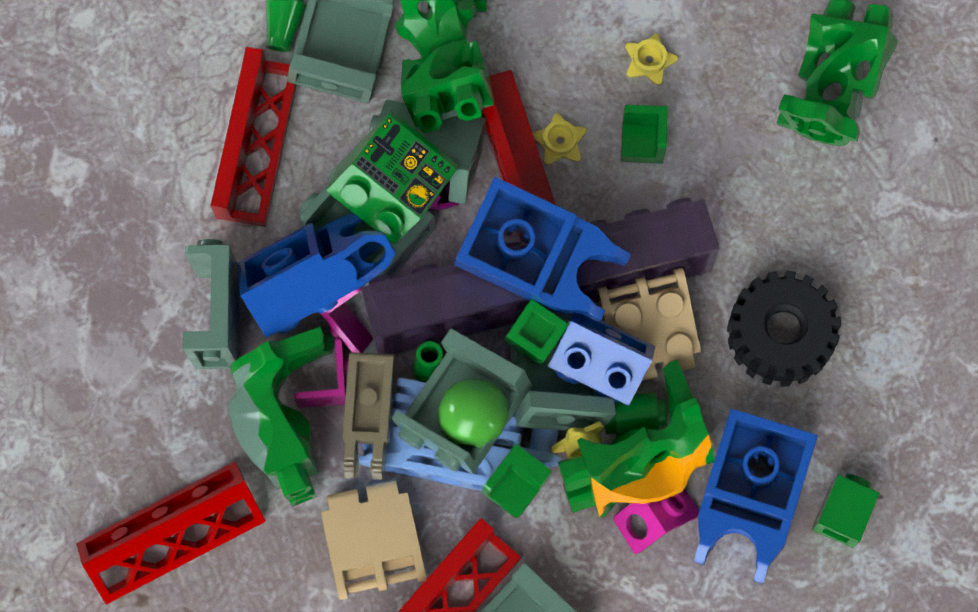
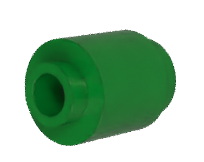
(642, 412)

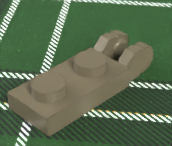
(368, 410)

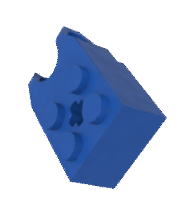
(553, 250)
(309, 272)
(754, 505)

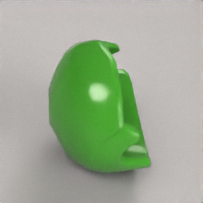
(472, 412)

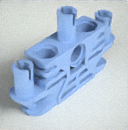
(421, 464)

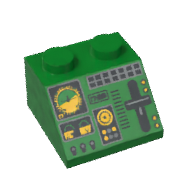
(391, 177)

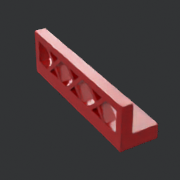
(239, 135)
(513, 139)
(159, 522)
(454, 565)

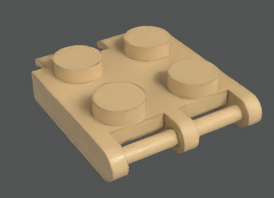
(656, 317)
(372, 538)

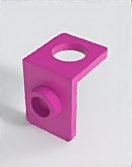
(347, 326)
(332, 396)
(660, 519)

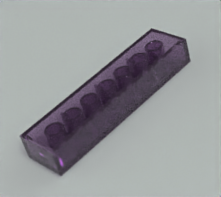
(444, 298)

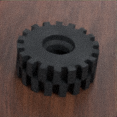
(779, 360)

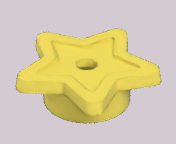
(649, 48)
(565, 130)
(570, 444)

